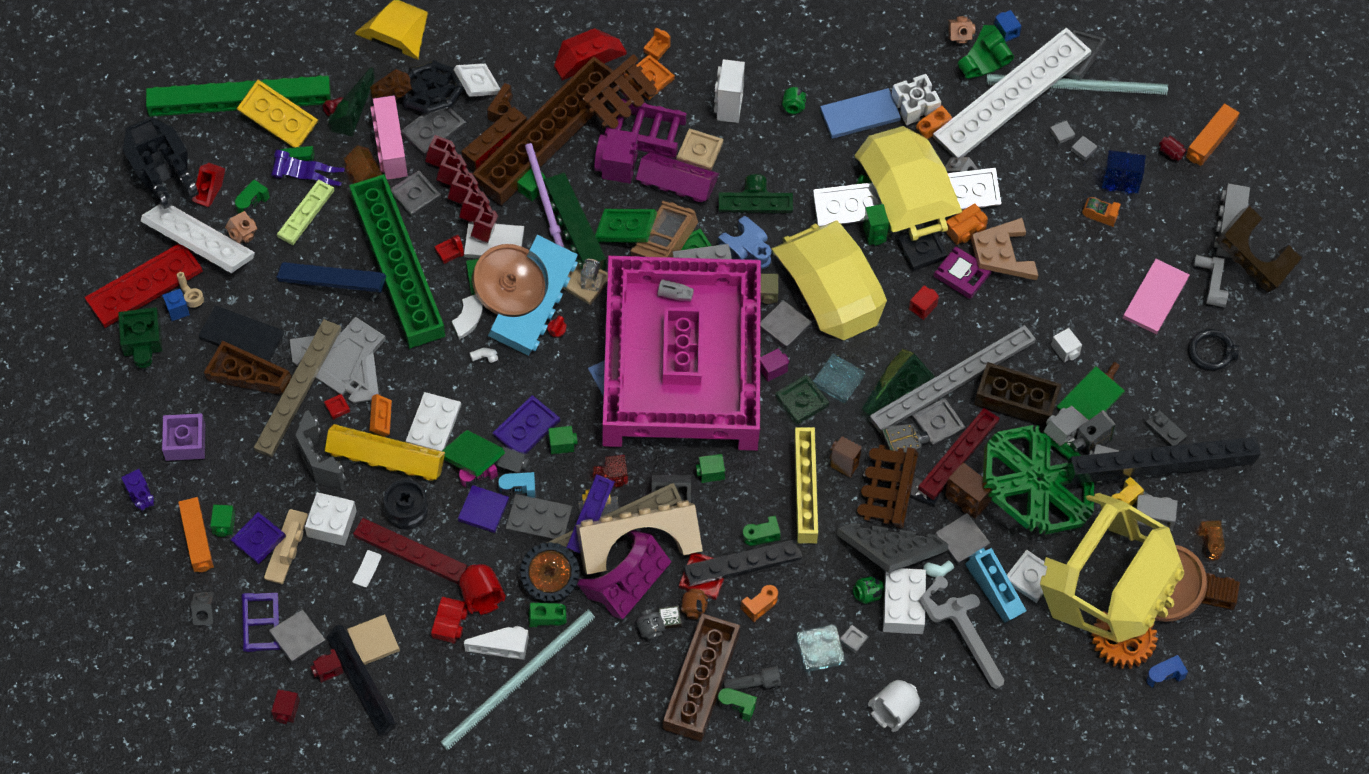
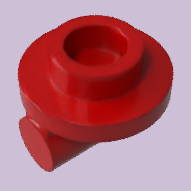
(557, 327)

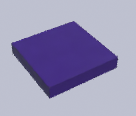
(483, 509)
(258, 537)

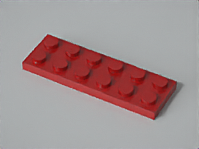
(143, 284)

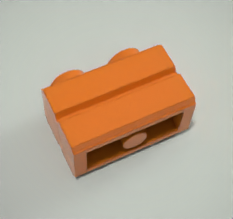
(966, 223)

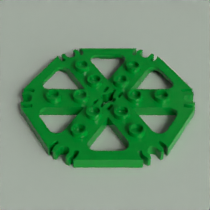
(1025, 480)

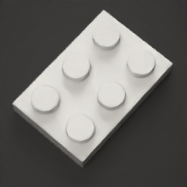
(433, 422)

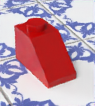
(208, 183)

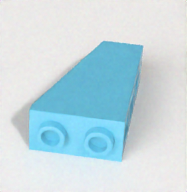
(995, 584)

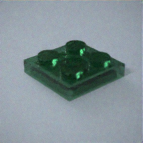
(802, 399)

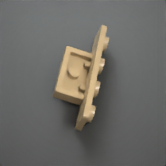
(287, 548)

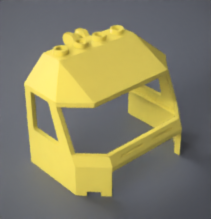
(1141, 590)

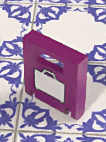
(958, 270)

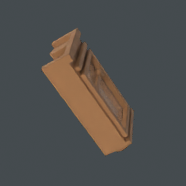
(669, 231)

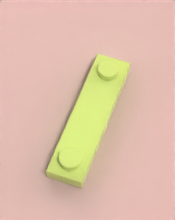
(305, 212)

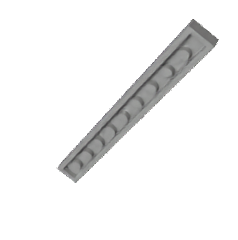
(952, 379)

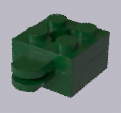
(140, 335)

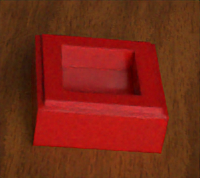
(337, 406)

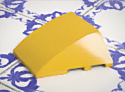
(398, 26)

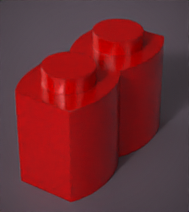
(449, 619)

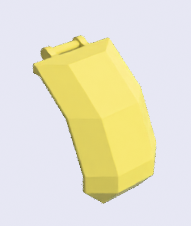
(909, 180)
(833, 279)

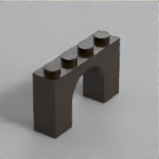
(1236, 242)

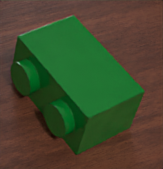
(875, 224)

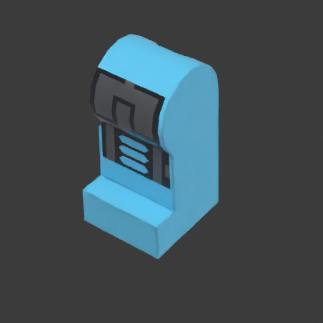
(517, 483)

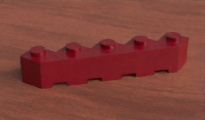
(463, 187)

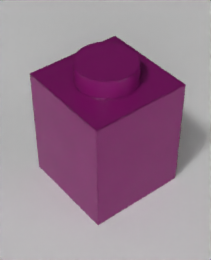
(774, 364)

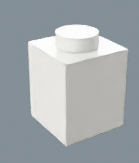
(1066, 345)

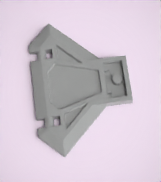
(348, 361)

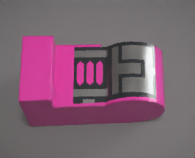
(468, 479)

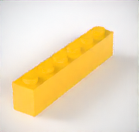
(384, 452)

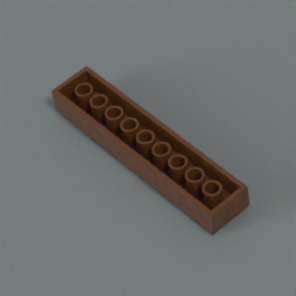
(545, 130)

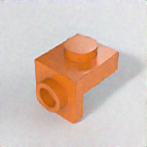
(658, 44)

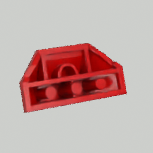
(581, 48)

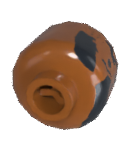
(694, 603)

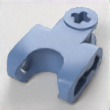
(748, 245)

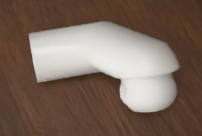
(484, 352)

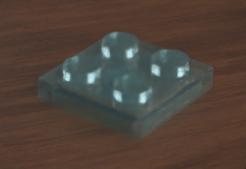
(839, 378)
(820, 648)

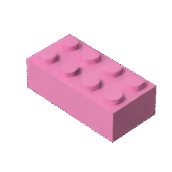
(388, 137)

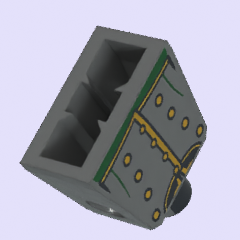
(1096, 431)
(903, 437)

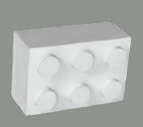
(729, 90)
(902, 602)

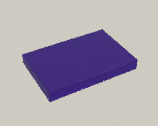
(526, 426)

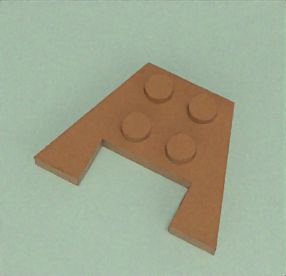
(995, 250)

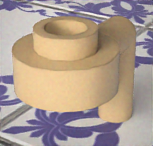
(194, 296)

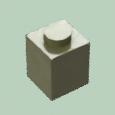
(769, 288)

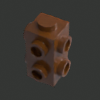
(394, 84)

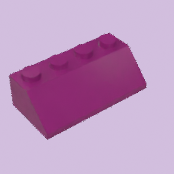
(676, 176)

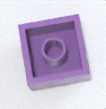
(183, 437)

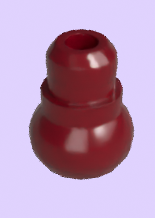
(330, 105)

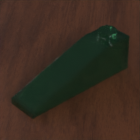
(349, 110)
(902, 376)

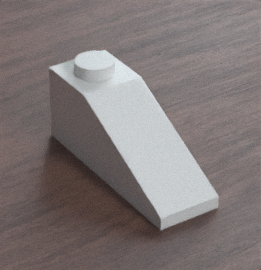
(504, 642)

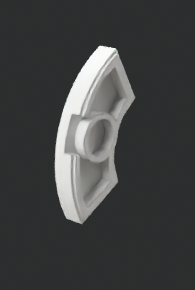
(469, 317)

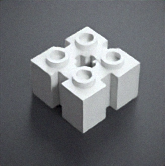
(915, 98)

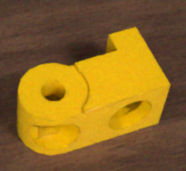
(1130, 492)

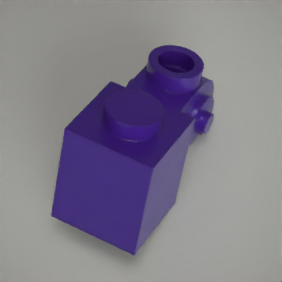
(138, 490)

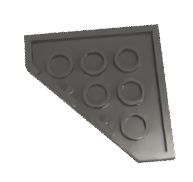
(889, 548)

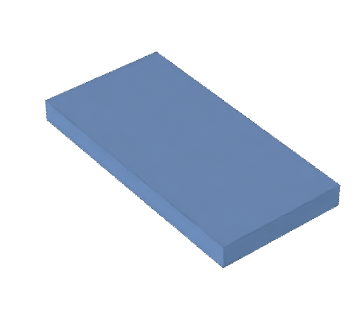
(860, 113)

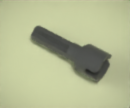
(767, 677)

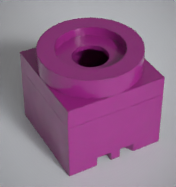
(617, 155)

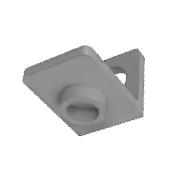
(960, 164)

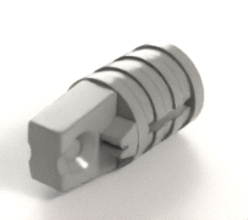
(675, 291)

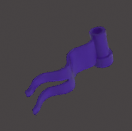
(302, 169)

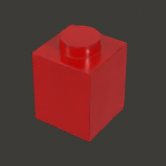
(924, 302)

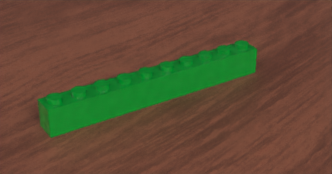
(229, 95)

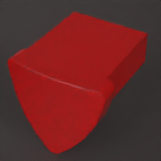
(450, 249)

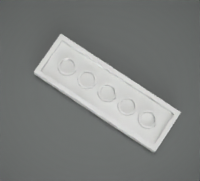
(198, 237)

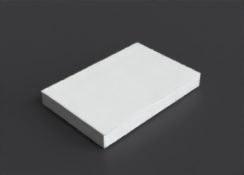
(501, 235)

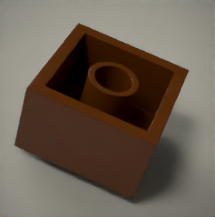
(967, 490)

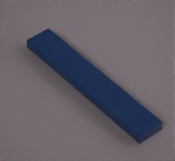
(331, 277)

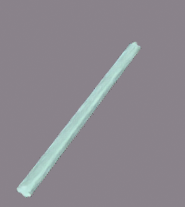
(1099, 84)
(513, 682)

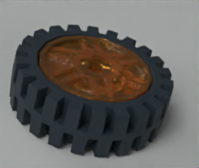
(554, 557)

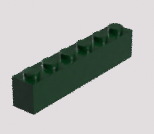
(573, 221)

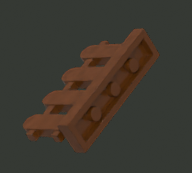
(613, 99)
(900, 496)

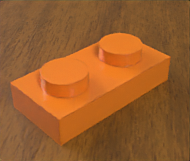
(380, 415)

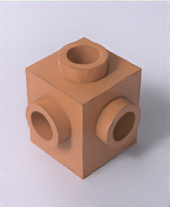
(955, 27)
(241, 228)

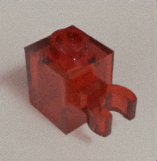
(614, 470)

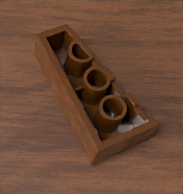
(242, 369)

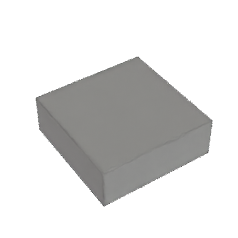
(1062, 132)
(1084, 148)
(853, 639)

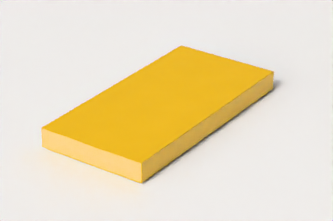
(277, 114)

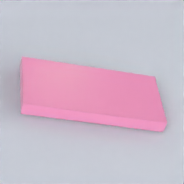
(1156, 296)

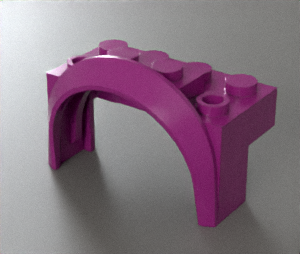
(633, 574)

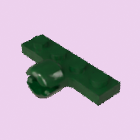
(756, 198)

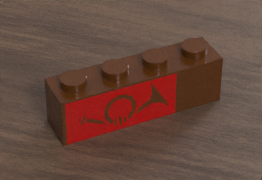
(490, 140)

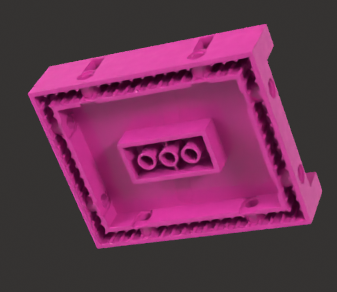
(679, 362)

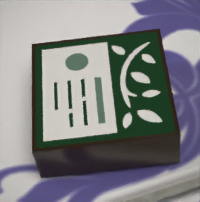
(670, 616)

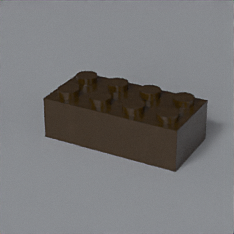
(1017, 394)

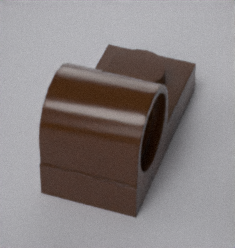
(500, 103)

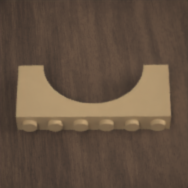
(599, 536)

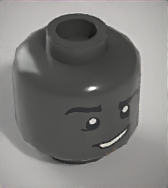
(650, 624)

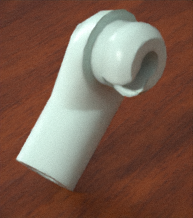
(937, 570)

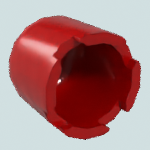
(481, 589)

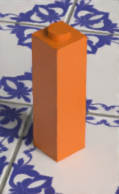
(1212, 135)
(196, 535)

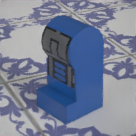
(1165, 671)

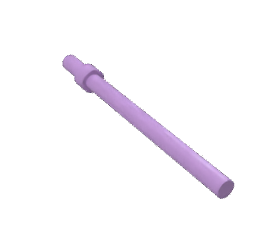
(554, 229)

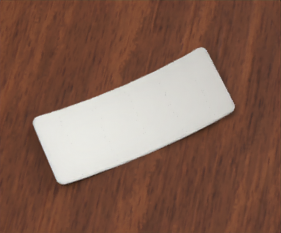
(367, 568)

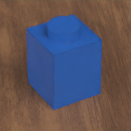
(1007, 25)
(176, 304)

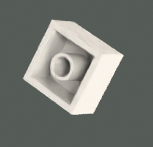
(330, 518)

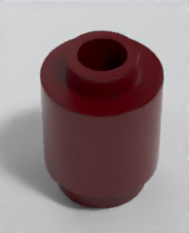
(1172, 148)

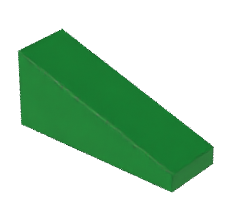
(301, 153)

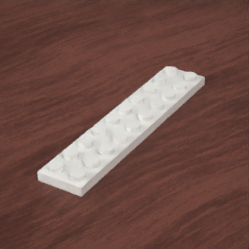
(1012, 94)
(849, 202)

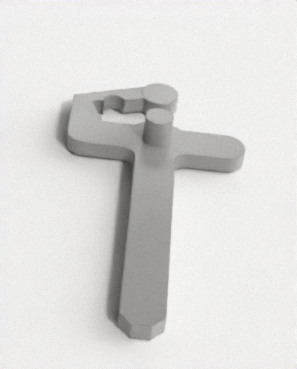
(956, 610)

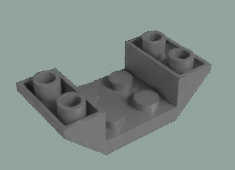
(325, 472)

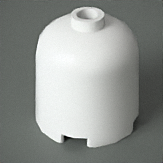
(895, 704)

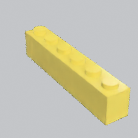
(806, 485)

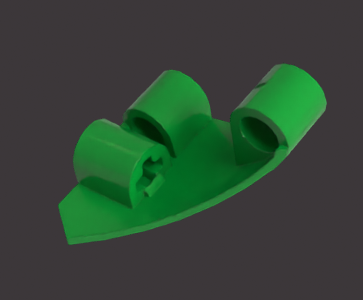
(987, 54)

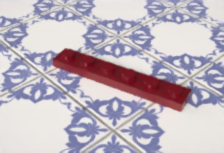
(958, 453)
(409, 550)

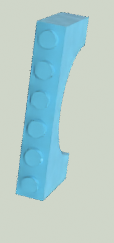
(555, 266)

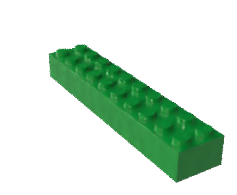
(398, 261)

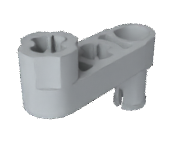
(1215, 295)

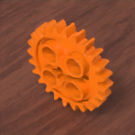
(1119, 653)

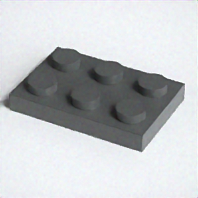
(538, 518)

